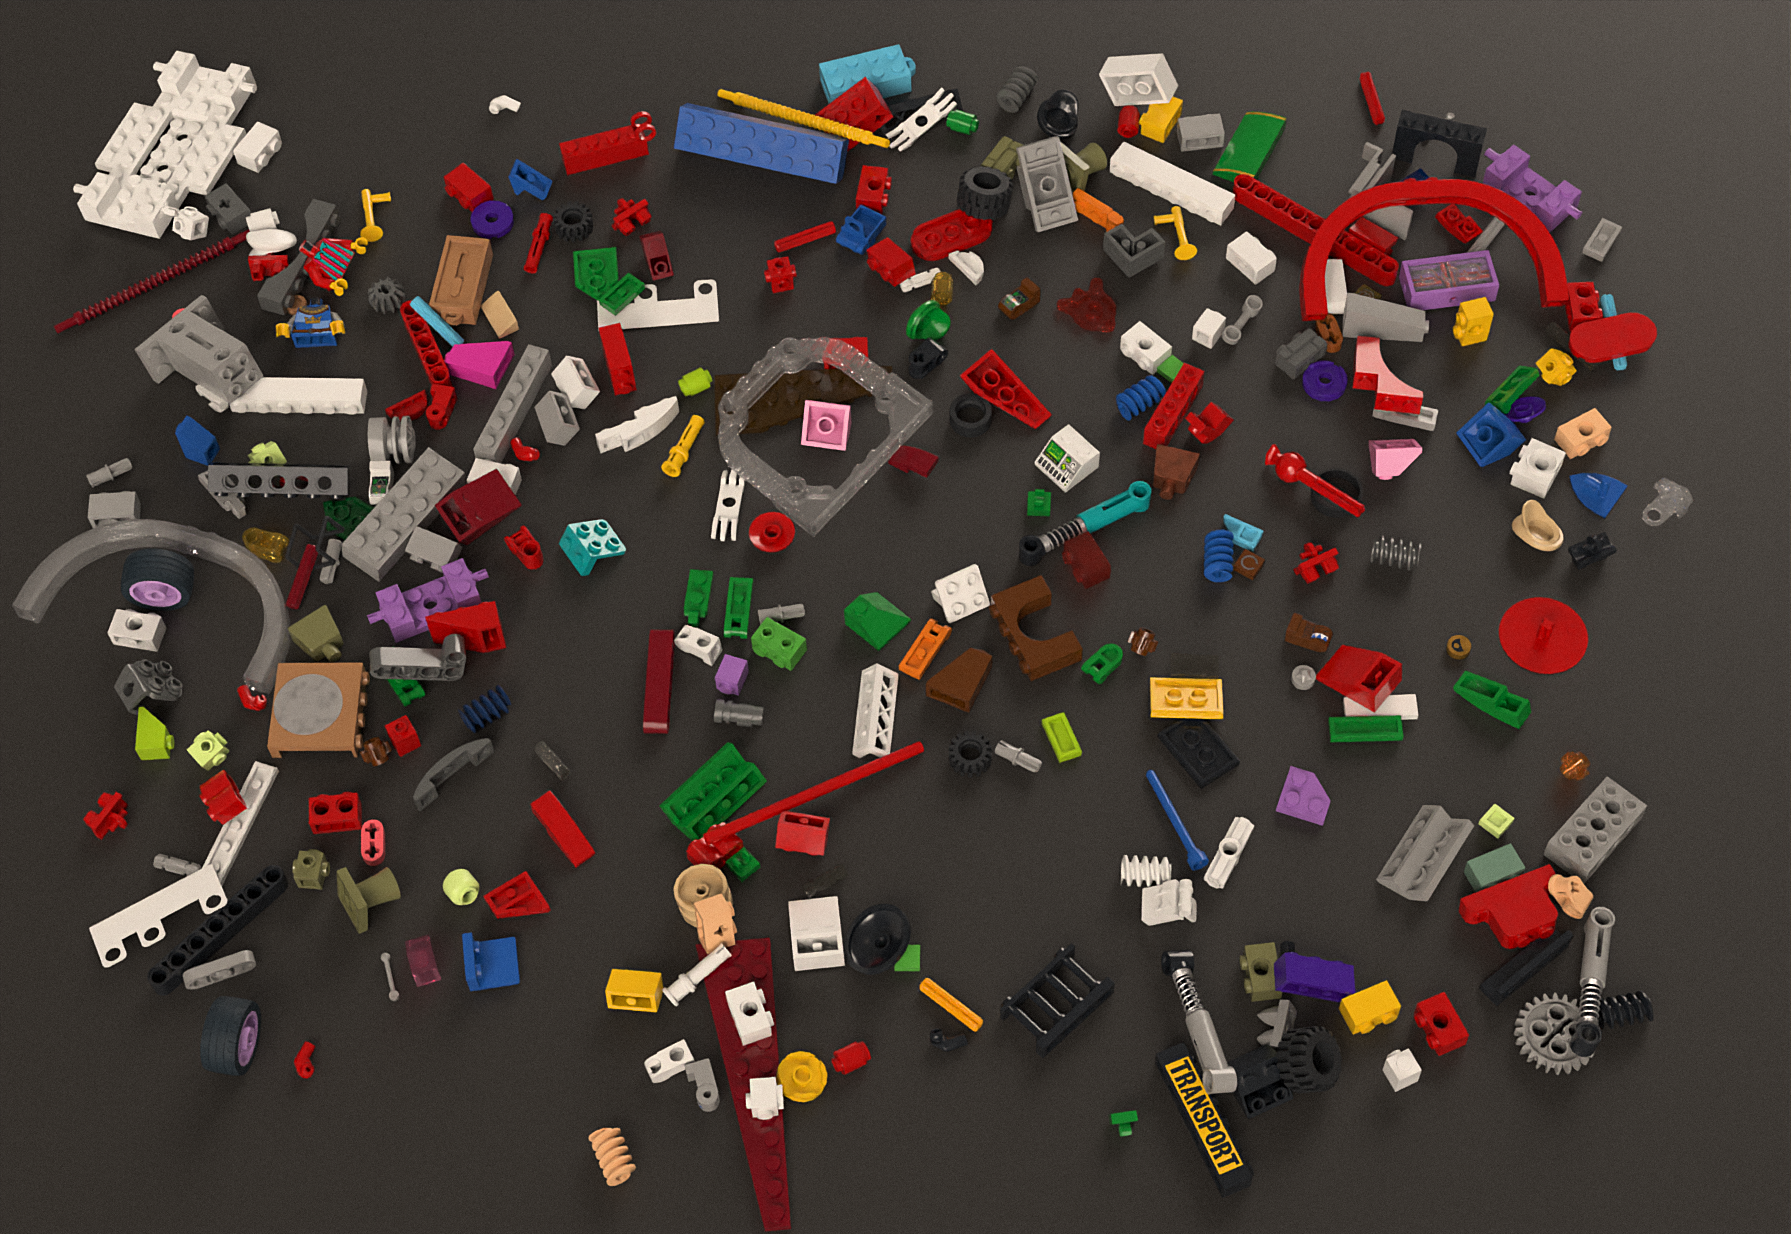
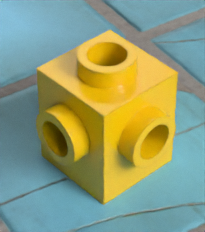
(1556, 367)

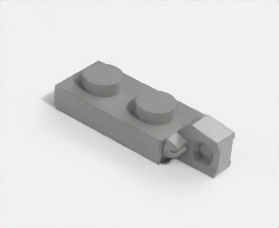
(1424, 420)
(229, 502)

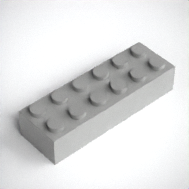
(410, 503)

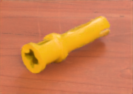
(679, 453)

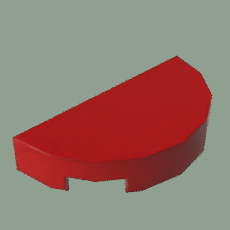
(412, 407)

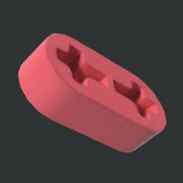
(367, 842)

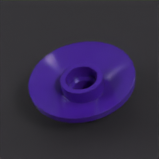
(1525, 409)

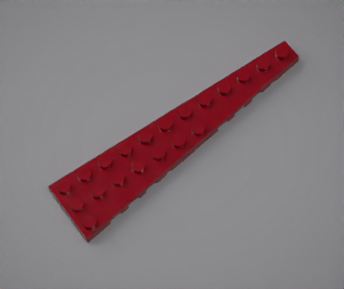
(760, 1059)

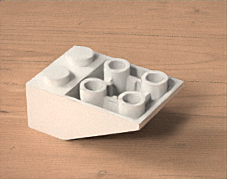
(816, 933)

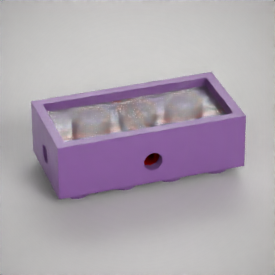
(1448, 280)

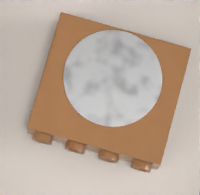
(318, 707)

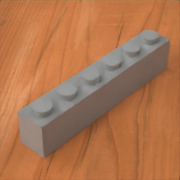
(513, 404)

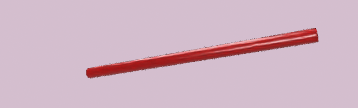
(813, 793)

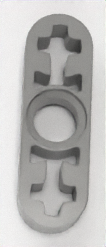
(219, 970)

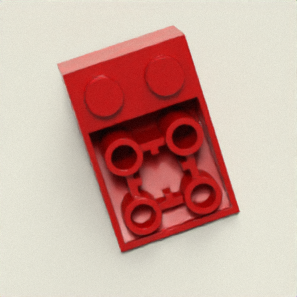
(477, 624)
(1362, 675)

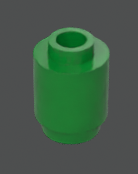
(962, 122)

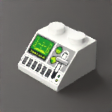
(1068, 458)

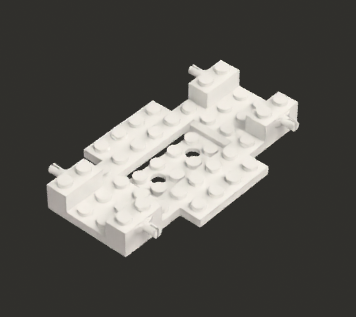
(197, 104)

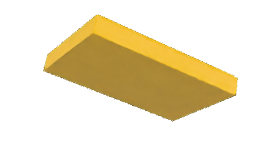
(1186, 698)

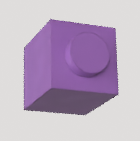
(731, 675)

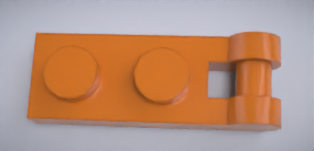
(924, 649)

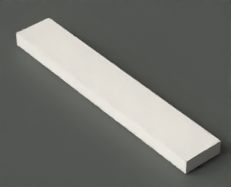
(236, 830)

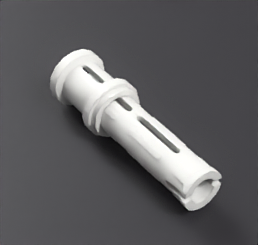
(688, 981)

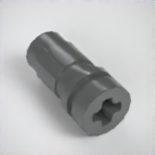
(742, 714)

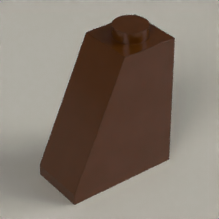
(961, 679)

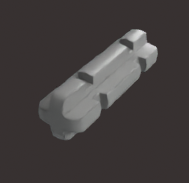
(175, 865)

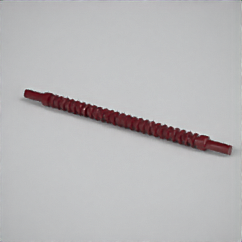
(80, 317)

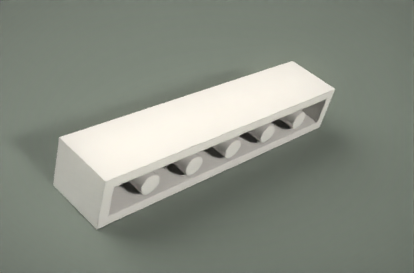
(1172, 183)
(303, 396)

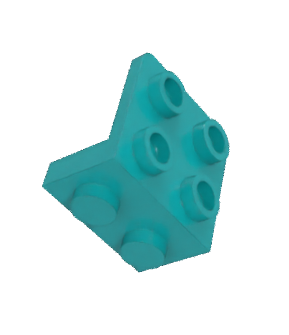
(588, 542)

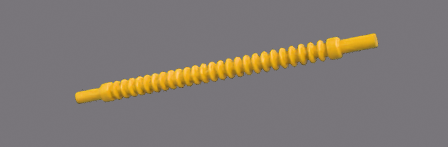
(806, 119)

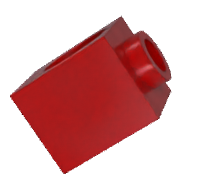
(402, 735)

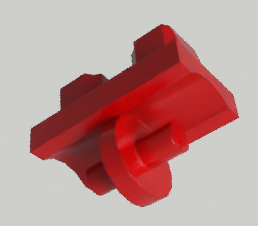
(629, 213)
(267, 265)
(1308, 568)
(110, 816)

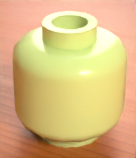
(461, 887)

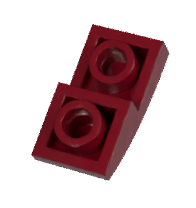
(914, 459)

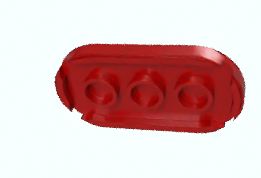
(949, 234)
(1612, 337)

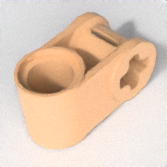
(1570, 894)

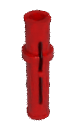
(540, 236)

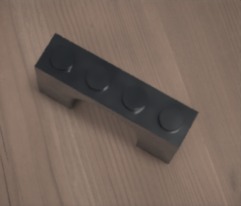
(1462, 137)

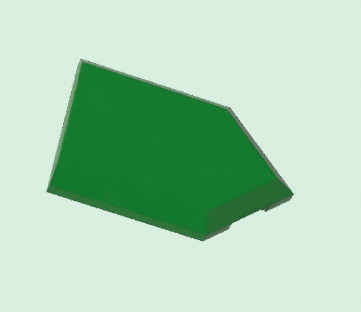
(596, 271)

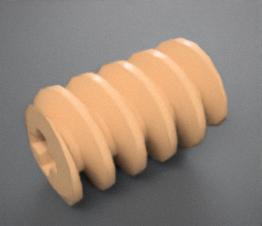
(611, 1155)

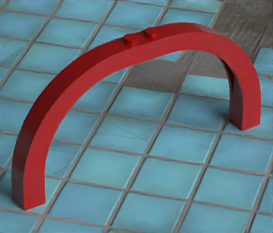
(1497, 203)

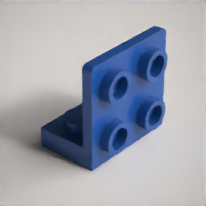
(490, 962)

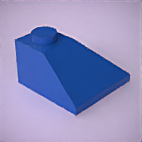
(1490, 435)

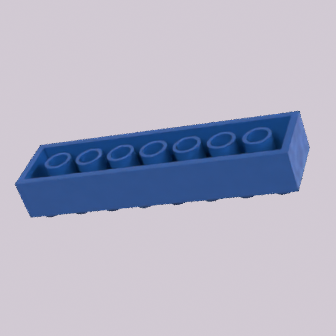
(761, 143)

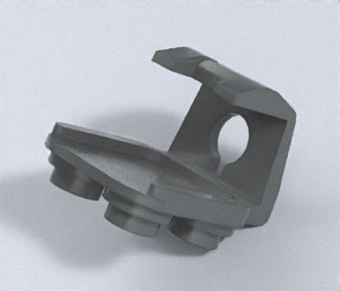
(149, 680)

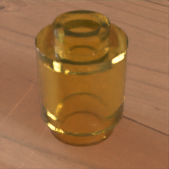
(942, 288)

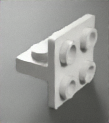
(961, 593)

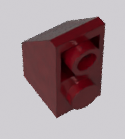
(656, 255)

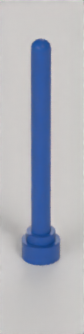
(1196, 858)

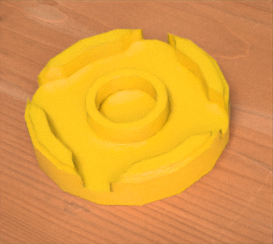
(801, 1076)

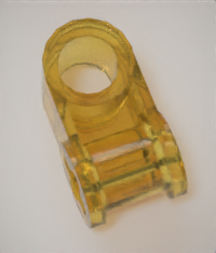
(268, 544)

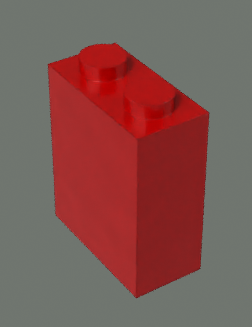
(617, 359)

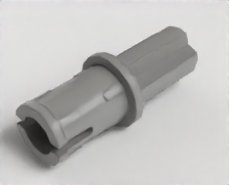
(108, 472)
(333, 550)
(781, 613)
(1018, 756)

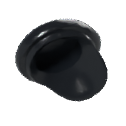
(1059, 114)

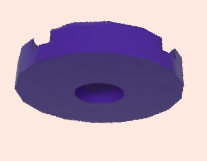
(489, 210)
(1322, 391)

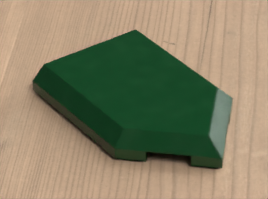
(347, 513)

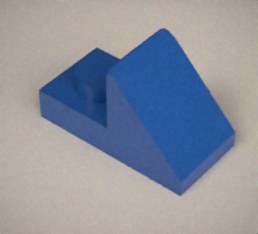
(526, 178)

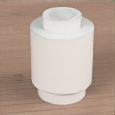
(262, 220)

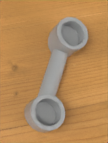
(1250, 309)

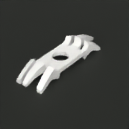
(930, 111)
(724, 513)

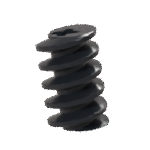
(1626, 1008)

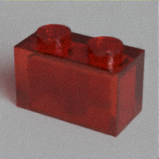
(1086, 560)

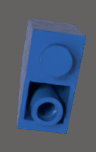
(196, 441)

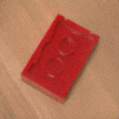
(858, 107)

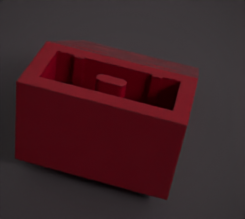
(478, 506)

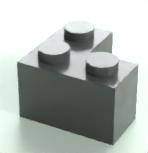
(1131, 252)

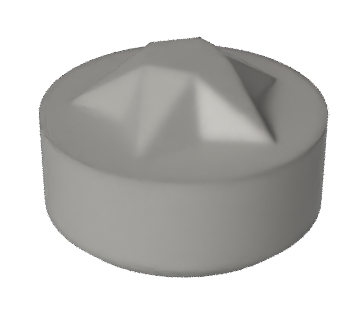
(1303, 677)

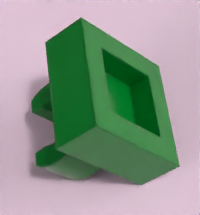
(1039, 503)
(742, 864)
(1123, 1120)

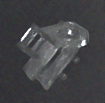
(1672, 499)

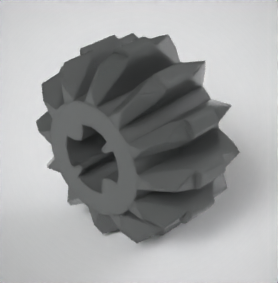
(386, 295)

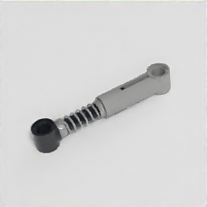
(1592, 980)
(1217, 1074)

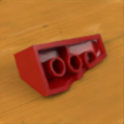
(1000, 386)

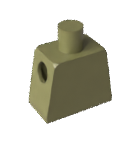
(318, 635)

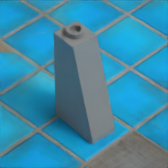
(1382, 320)

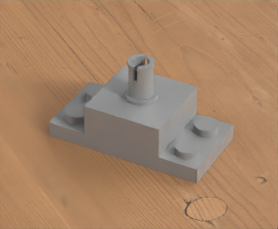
(1046, 184)

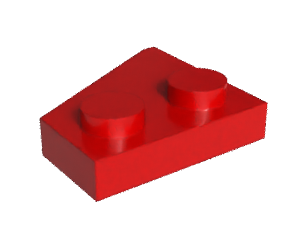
(516, 898)

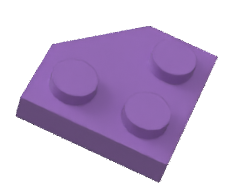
(1303, 797)

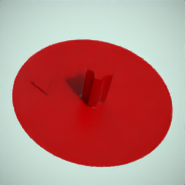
(1543, 635)

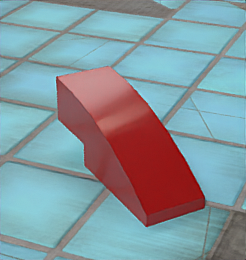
(562, 829)

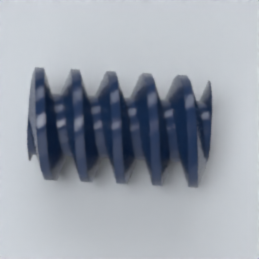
(485, 709)

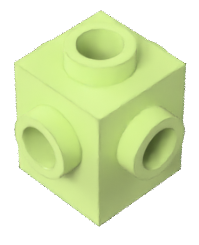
(269, 451)
(209, 749)

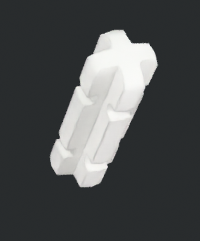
(919, 280)

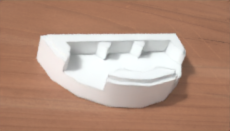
(969, 264)
(216, 402)

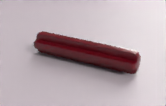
(302, 577)

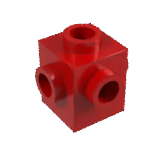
(780, 274)

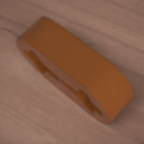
(1333, 332)

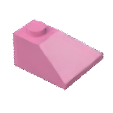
(1392, 456)

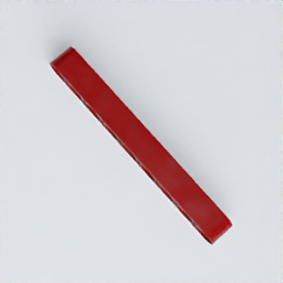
(1305, 225)

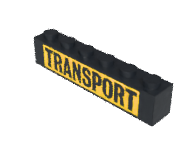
(1204, 1120)

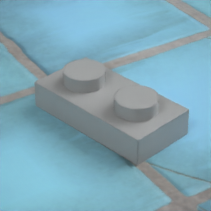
(1602, 239)

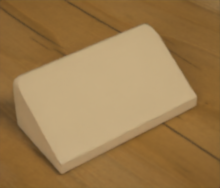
(499, 315)

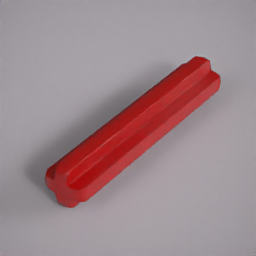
(1372, 98)
(804, 236)

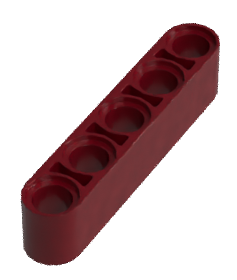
(659, 682)

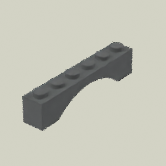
(279, 291)

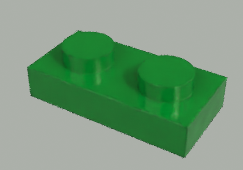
(621, 294)

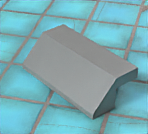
(1424, 853)

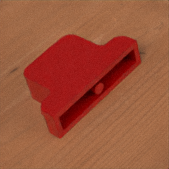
(1515, 908)

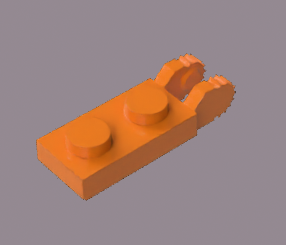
(1096, 210)

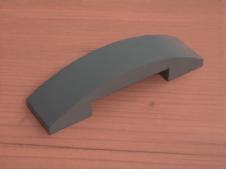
(474, 751)

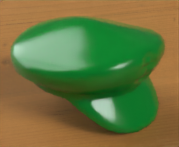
(928, 322)

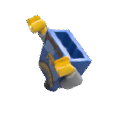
(312, 325)

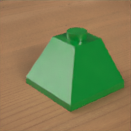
(875, 619)

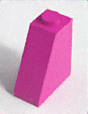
(480, 362)

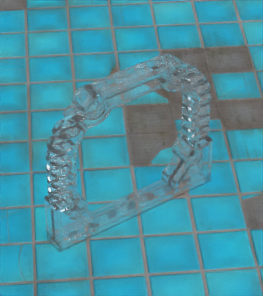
(816, 504)

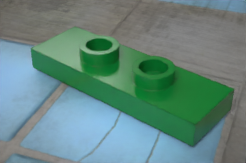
(1365, 728)

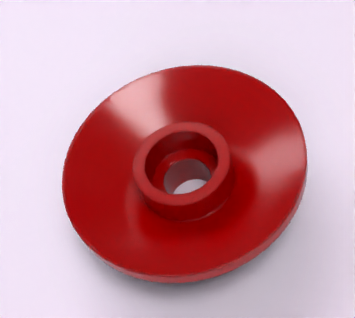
(771, 524)

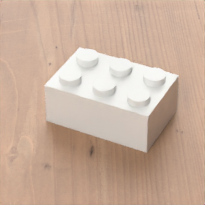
(1138, 79)

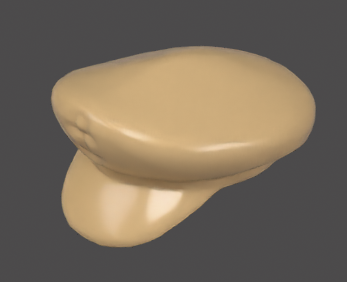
(1537, 527)

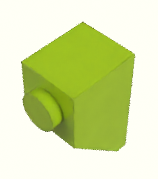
(152, 737)

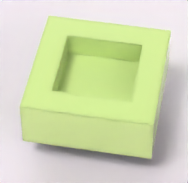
(1496, 821)

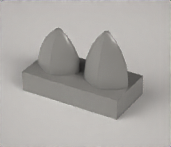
(1282, 1019)

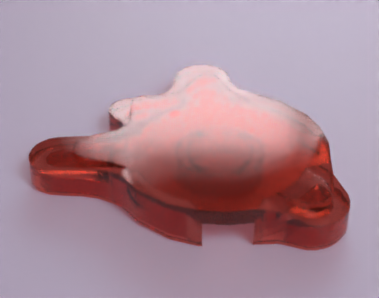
(1091, 308)

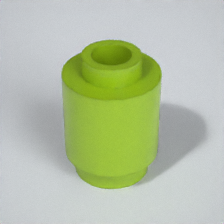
(695, 382)

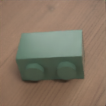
(1493, 868)

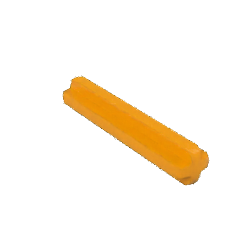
(951, 1004)

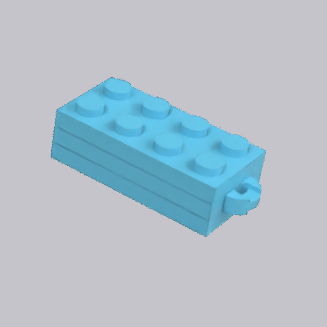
(883, 67)

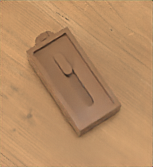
(461, 279)

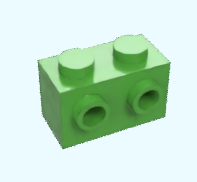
(778, 644)

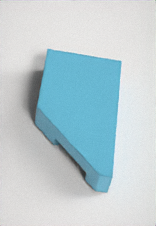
(1244, 534)

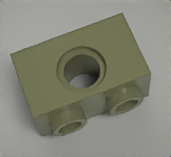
(1260, 957)

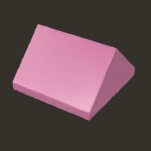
(826, 425)

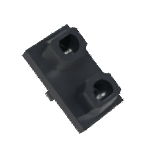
(1591, 550)

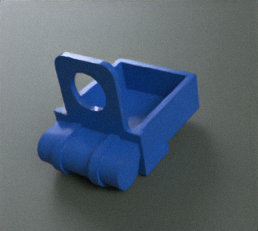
(861, 229)

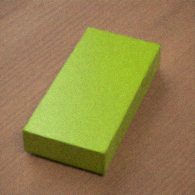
(1061, 737)

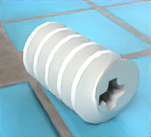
(1145, 870)

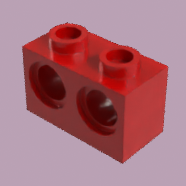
(1582, 304)
(335, 819)

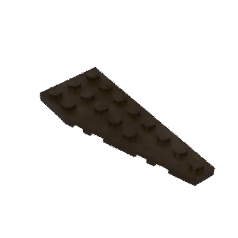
(787, 396)

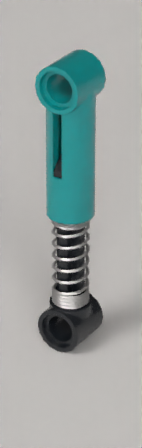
(1088, 520)

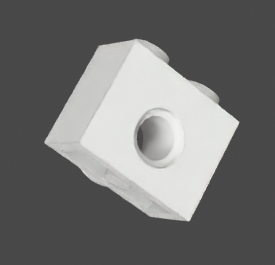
(1533, 458)

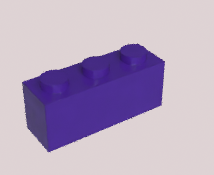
(1314, 977)

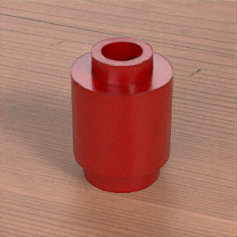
(1128, 121)
(851, 1057)

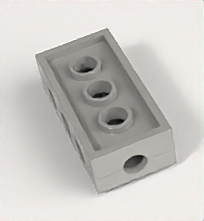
(1595, 830)

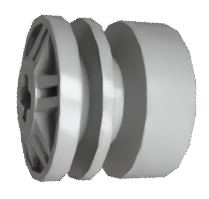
(394, 440)

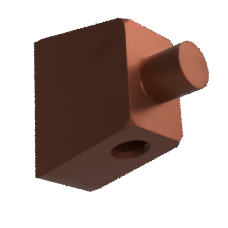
(1174, 470)

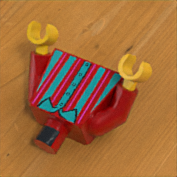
(329, 261)

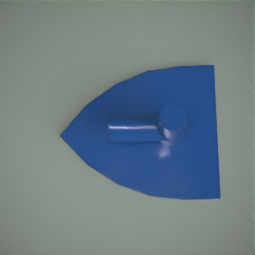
(1597, 491)

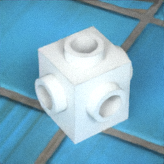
(190, 224)

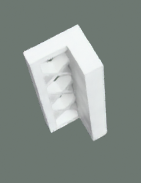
(870, 708)

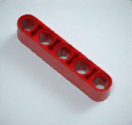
(425, 346)

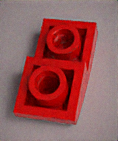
(1457, 224)

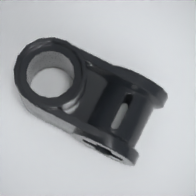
(926, 358)

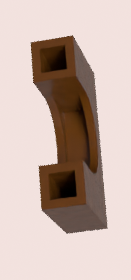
(1035, 656)

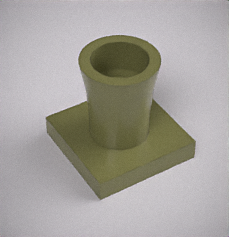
(1080, 165)
(366, 894)

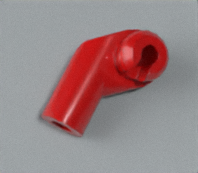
(522, 452)

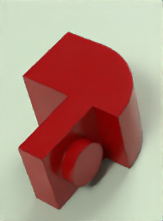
(1209, 423)

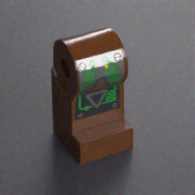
(1020, 299)

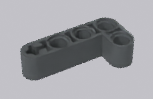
(420, 663)

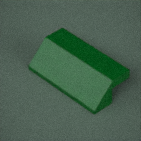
(713, 792)

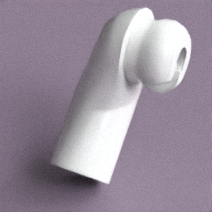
(503, 102)

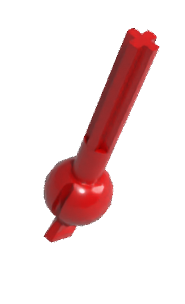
(1292, 468)

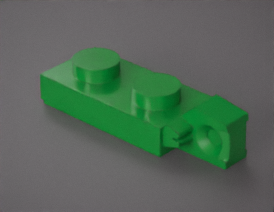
(698, 596)

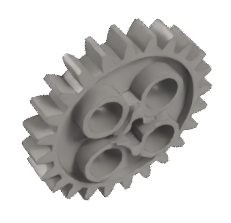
(1538, 1017)

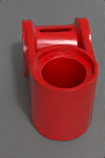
(523, 545)

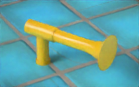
(372, 232)
(1185, 250)

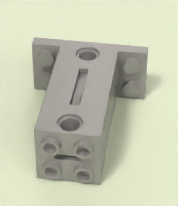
(200, 351)

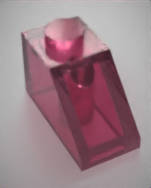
(422, 960)

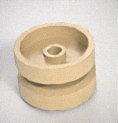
(699, 884)

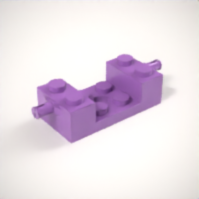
(1512, 176)
(407, 610)

